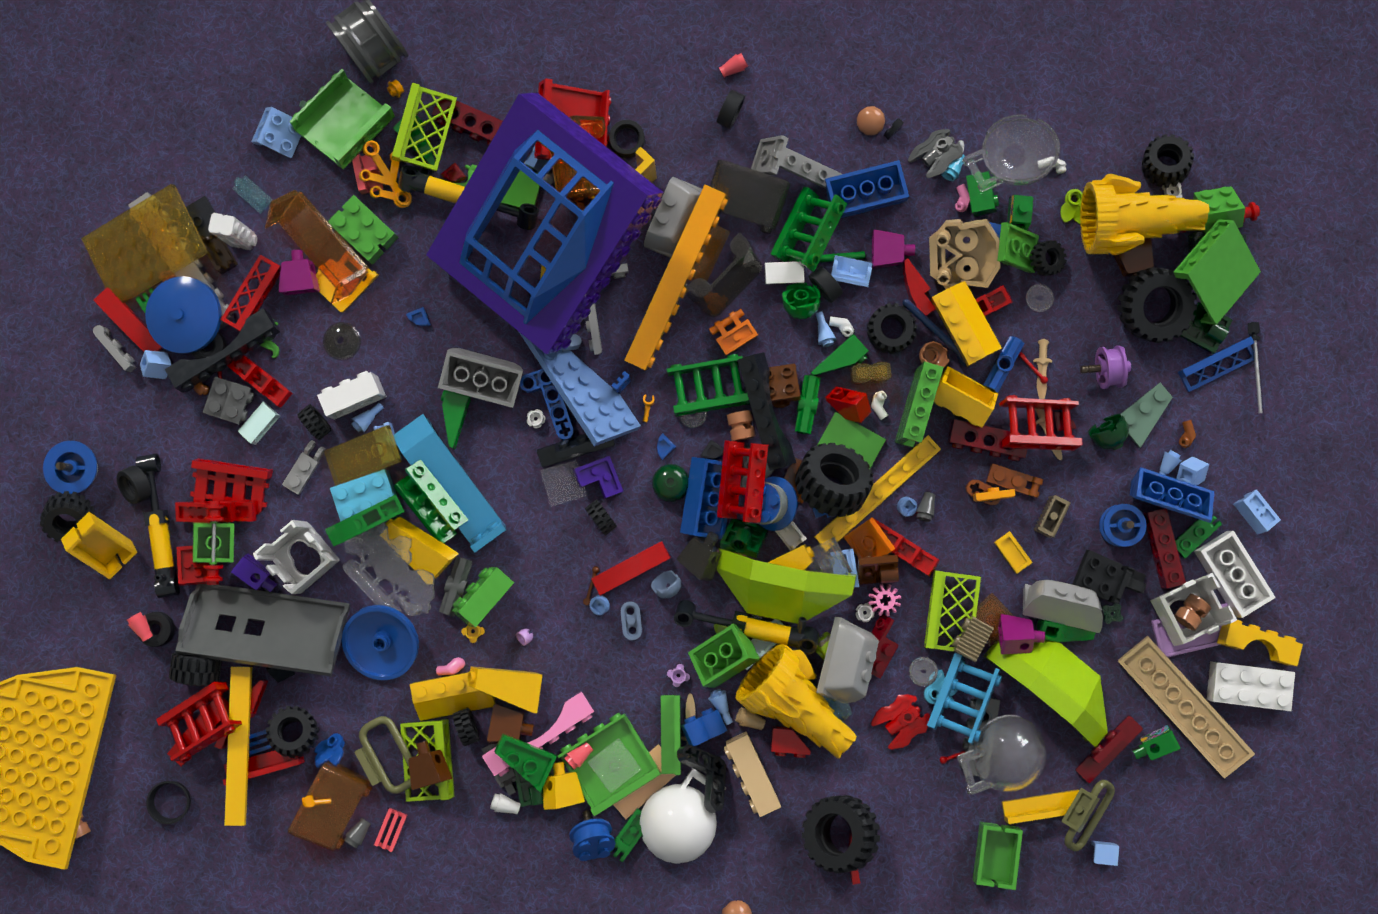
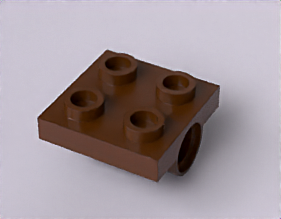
(783, 385)
(878, 569)

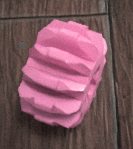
(879, 595)

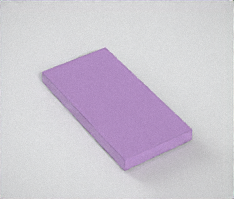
(1165, 644)

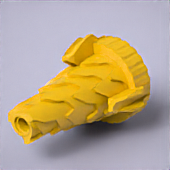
(1119, 219)
(782, 691)

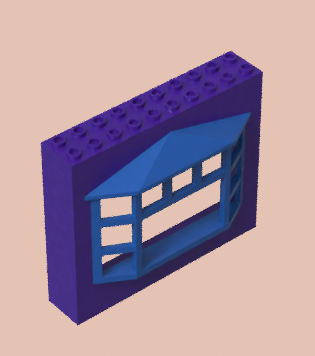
(586, 254)

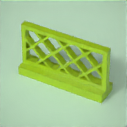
(407, 126)
(936, 605)
(442, 743)

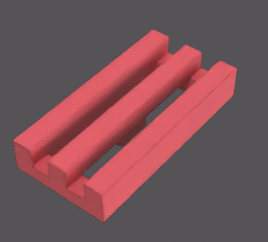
(384, 845)

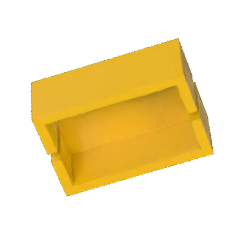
(965, 397)
(98, 544)

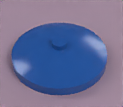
(183, 315)
(380, 642)

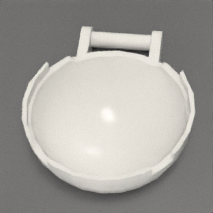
(677, 822)

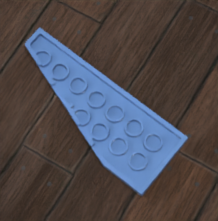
(591, 400)

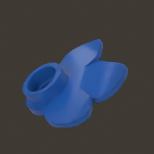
(329, 749)

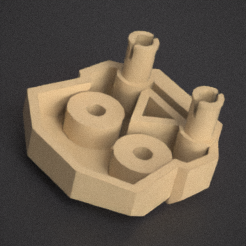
(978, 253)

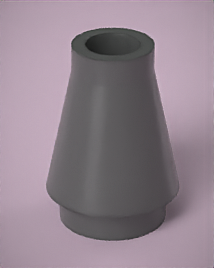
(926, 508)
(357, 834)

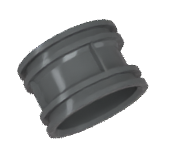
(367, 39)

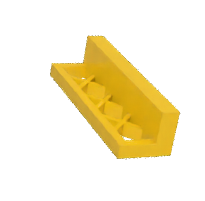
(1038, 807)

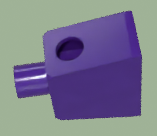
(245, 571)

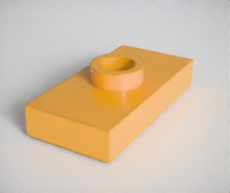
(993, 494)

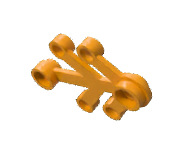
(388, 178)

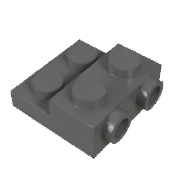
(228, 401)

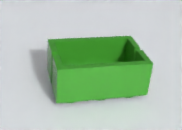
(362, 229)
(482, 596)
(997, 855)

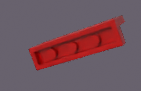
(259, 296)
(268, 763)

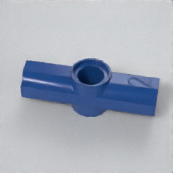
(1008, 354)

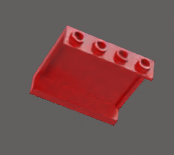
(574, 102)

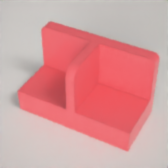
(361, 163)

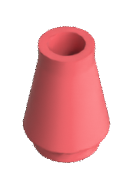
(733, 65)
(140, 626)
(577, 756)

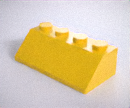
(965, 323)
(446, 696)

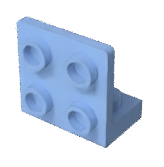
(276, 132)

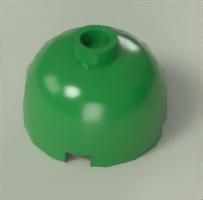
(801, 300)

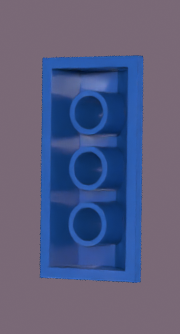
(869, 188)
(1173, 494)
(702, 499)

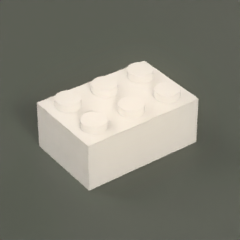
(351, 395)

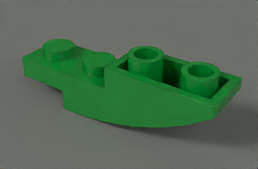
(364, 520)

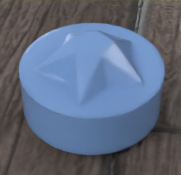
(907, 506)
(599, 605)

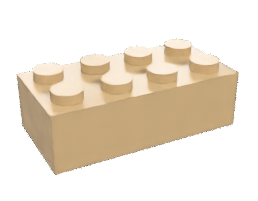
(753, 774)

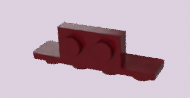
(886, 647)
(1108, 749)

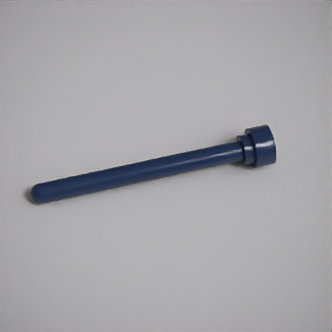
(935, 329)

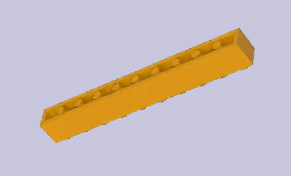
(675, 277)

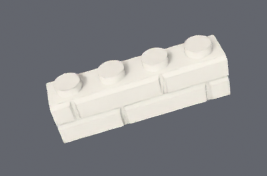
(232, 231)

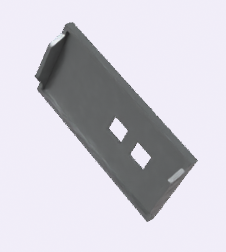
(296, 634)

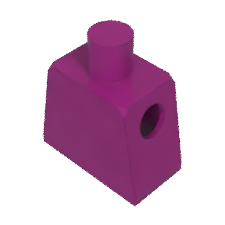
(889, 249)
(298, 275)
(1017, 635)

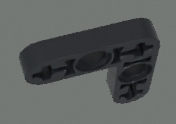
(715, 770)

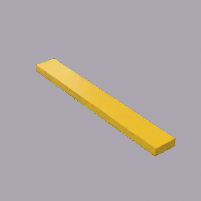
(882, 489)
(238, 747)

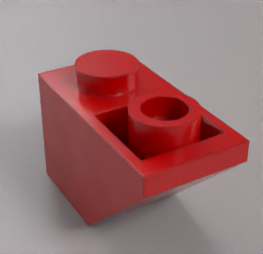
(849, 403)
(787, 741)

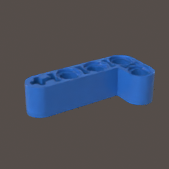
(559, 403)

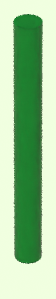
(830, 257)

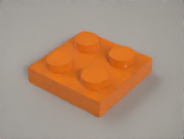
(869, 540)

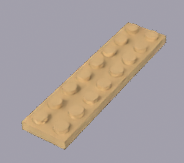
(1186, 707)

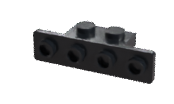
(569, 449)

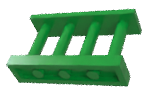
(795, 223)
(702, 404)
(430, 502)

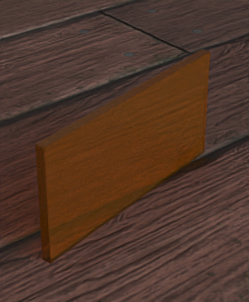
(711, 253)

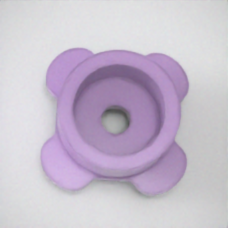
(673, 675)

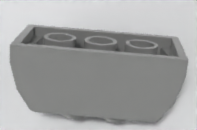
(671, 216)
(480, 376)
(1063, 604)
(847, 662)

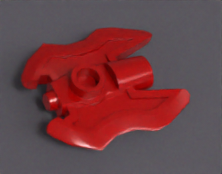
(903, 718)

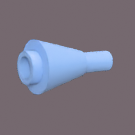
(825, 334)
(363, 420)
(1169, 462)
(719, 701)

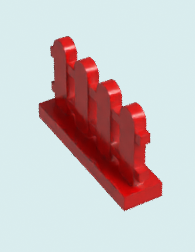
(221, 481)

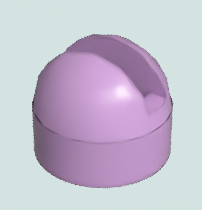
(524, 637)

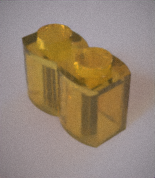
(876, 373)

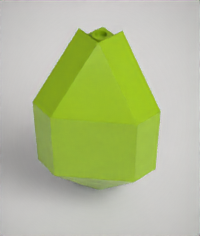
(782, 590)
(1061, 683)

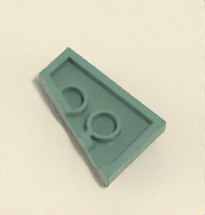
(1146, 412)

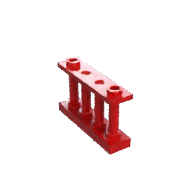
(1032, 439)
(731, 479)
(185, 711)

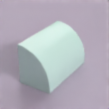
(258, 423)

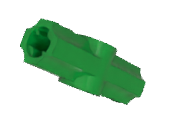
(807, 405)

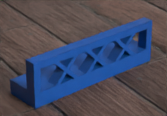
(1227, 352)

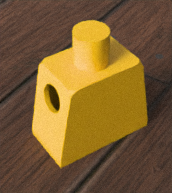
(561, 788)

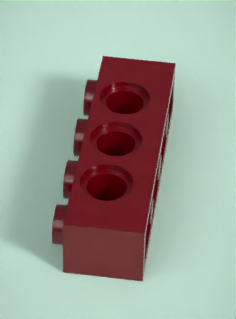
(465, 114)
(957, 439)
(1164, 548)

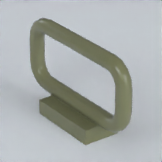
(369, 760)
(1082, 809)

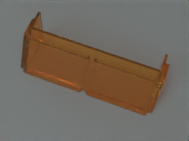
(318, 242)

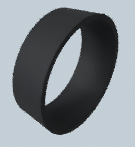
(151, 806)

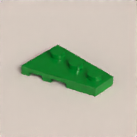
(526, 759)

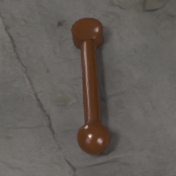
(586, 601)

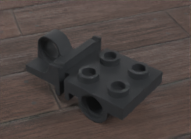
(1107, 577)

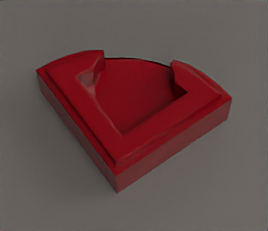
(454, 174)
(1059, 422)

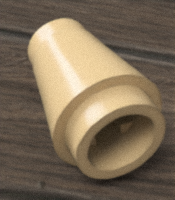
(748, 719)

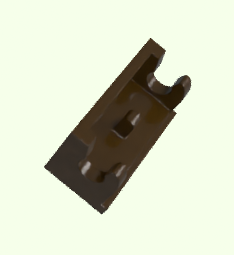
(219, 254)

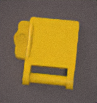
(327, 289)

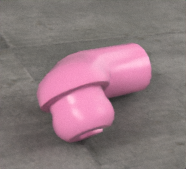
(964, 199)
(451, 668)

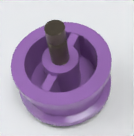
(1110, 367)

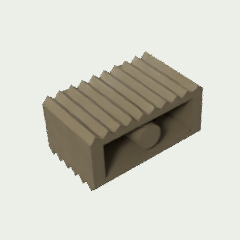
(1052, 516)
(972, 639)

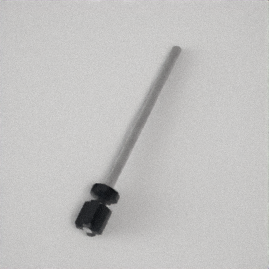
(1254, 329)

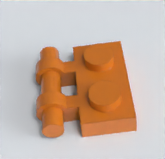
(735, 337)

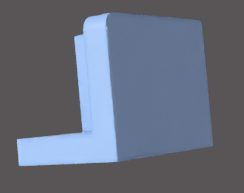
(154, 364)
(1192, 471)
(1105, 853)

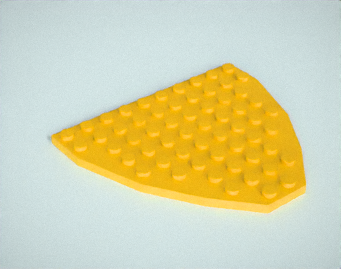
(47, 758)

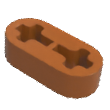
(982, 486)

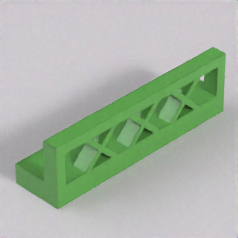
(670, 734)

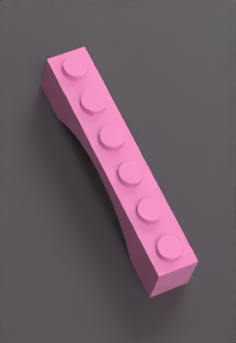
(573, 711)

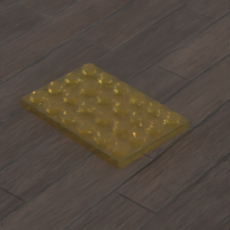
(145, 244)

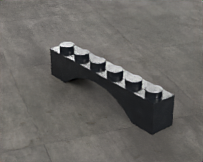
(256, 330)
(756, 381)

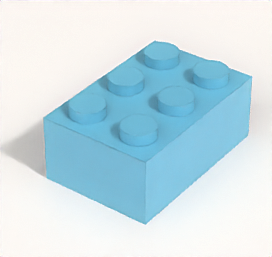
(362, 493)

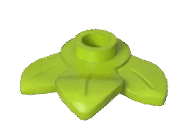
(1071, 209)

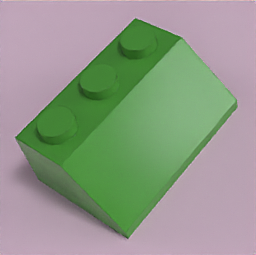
(723, 656)

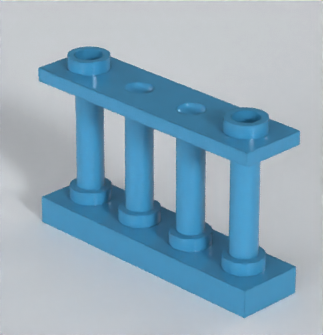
(944, 701)

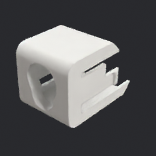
(280, 554)
(1203, 588)

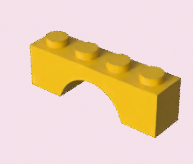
(1280, 649)

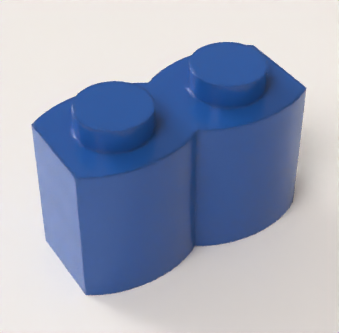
(704, 727)

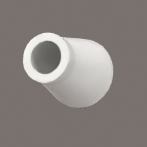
(504, 804)

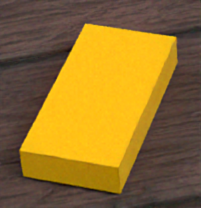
(1013, 552)

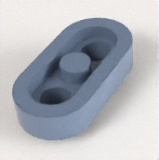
(631, 620)

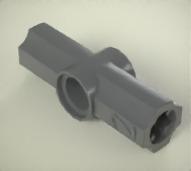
(455, 584)

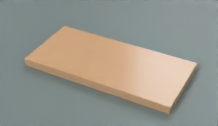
(637, 798)

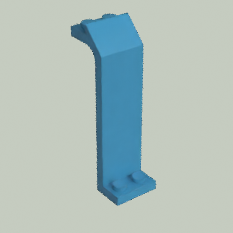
(421, 442)

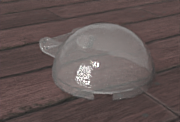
(1015, 152)
(1006, 756)

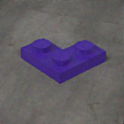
(600, 471)

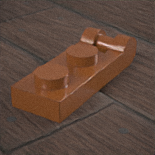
(1013, 479)

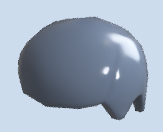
(660, 582)

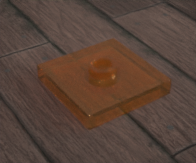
(989, 613)

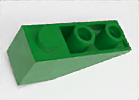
(1063, 633)

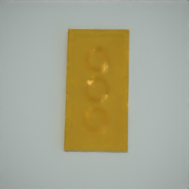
(363, 455)

